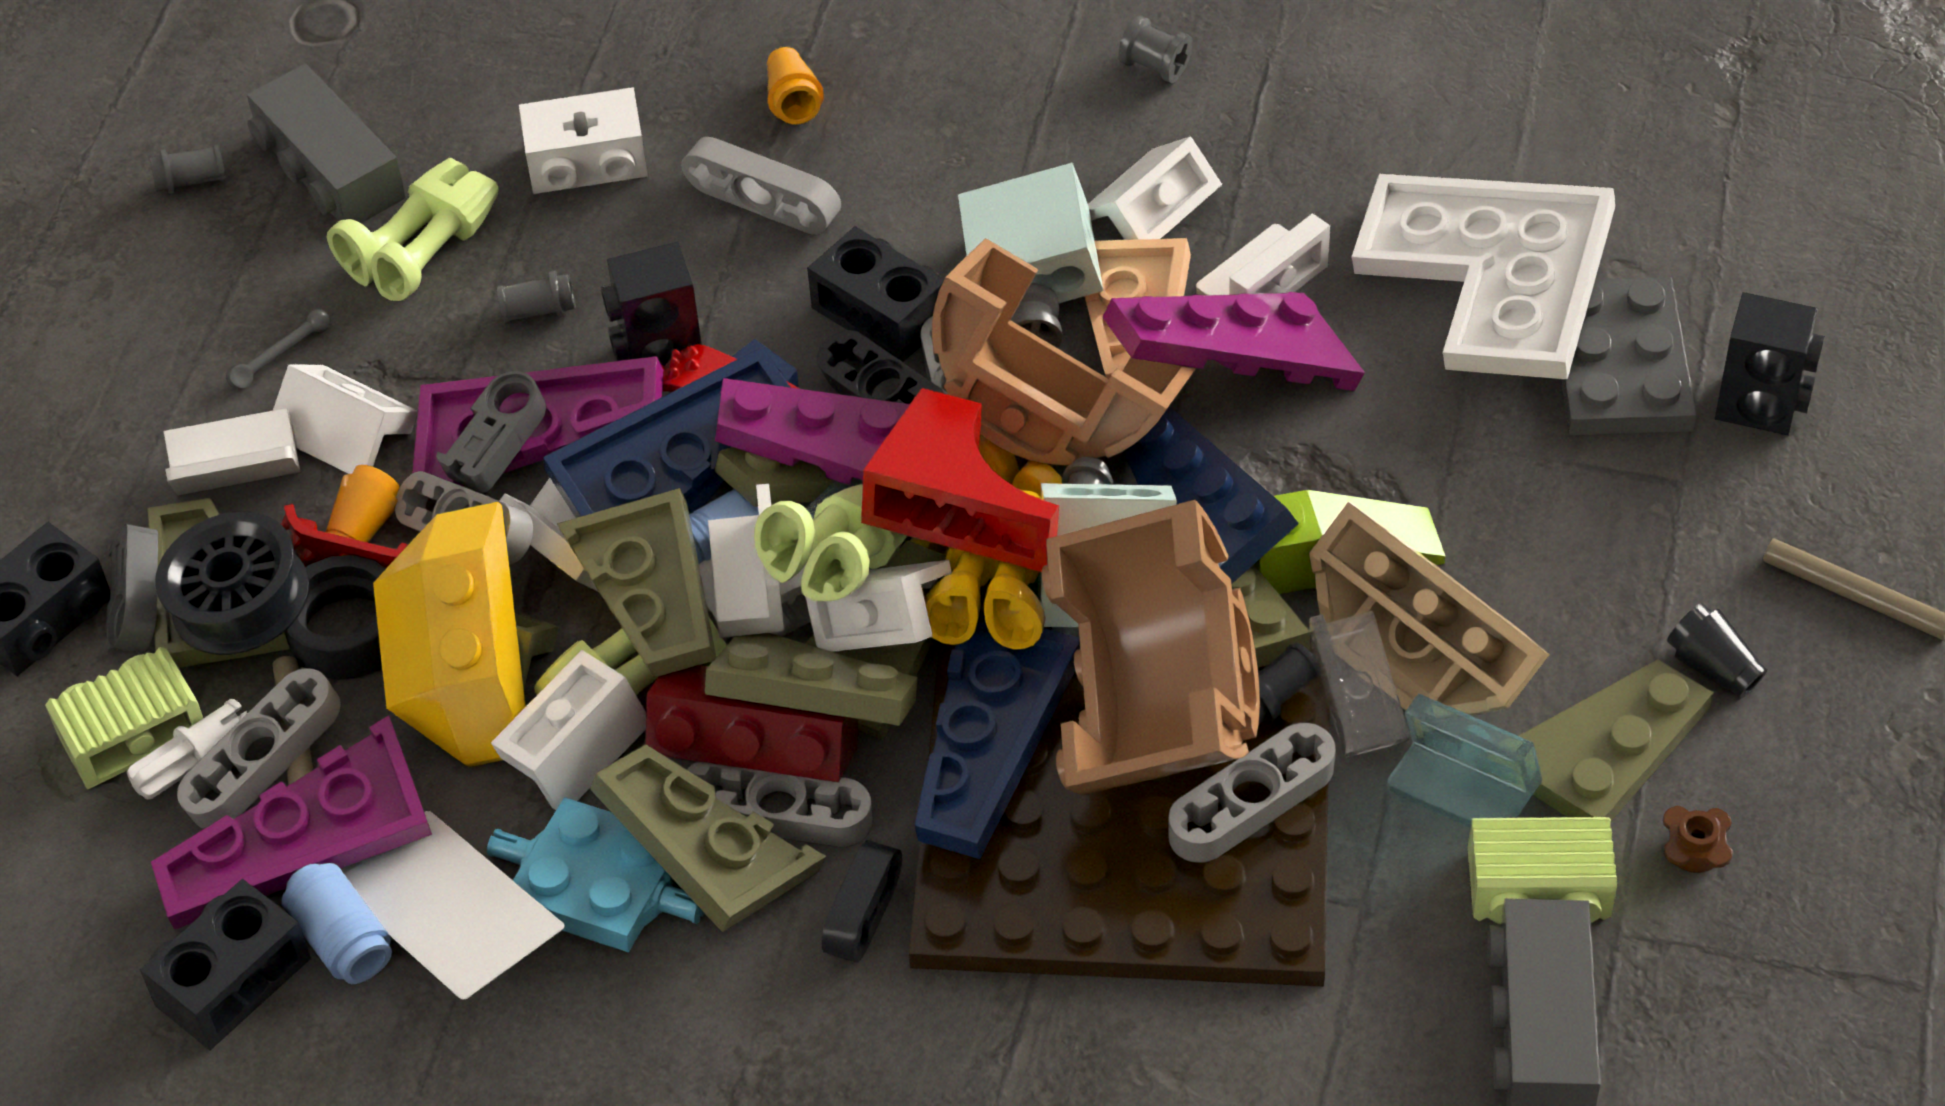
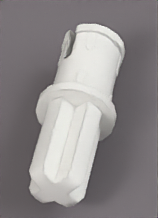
(179, 755)

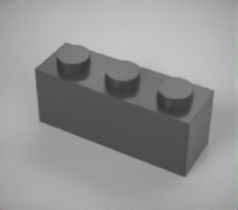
(324, 146)
(1544, 1004)

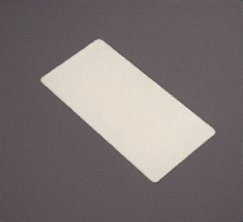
(452, 908)

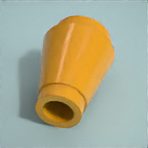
(792, 87)
(363, 503)

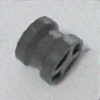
(1039, 314)

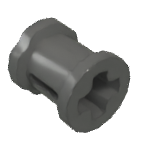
(1155, 49)

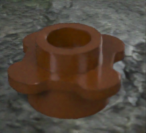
(1693, 853)

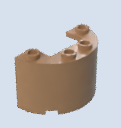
(1031, 392)
(1159, 650)

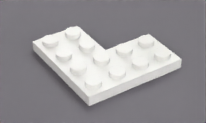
(1515, 245)

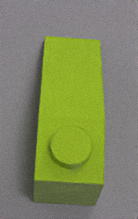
(1288, 562)

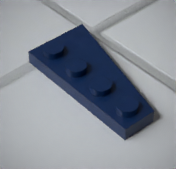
(654, 447)
(1238, 506)
(988, 733)

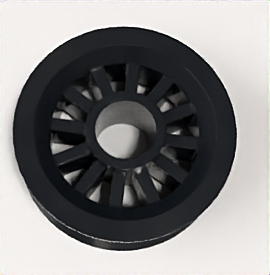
(232, 583)

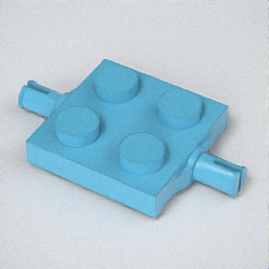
(593, 875)

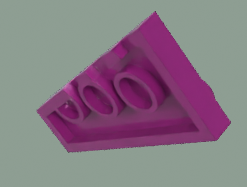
(1236, 332)
(575, 399)
(805, 425)
(336, 814)

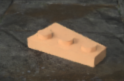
(1131, 271)

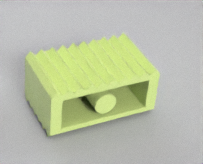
(123, 715)
(1541, 861)

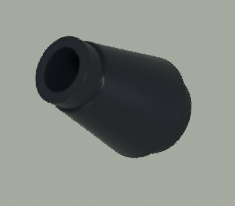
(1716, 650)

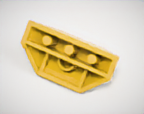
(452, 634)

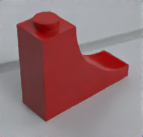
(941, 490)

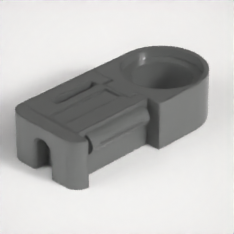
(493, 436)
(133, 589)

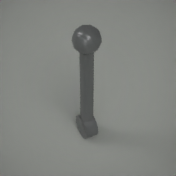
(242, 375)

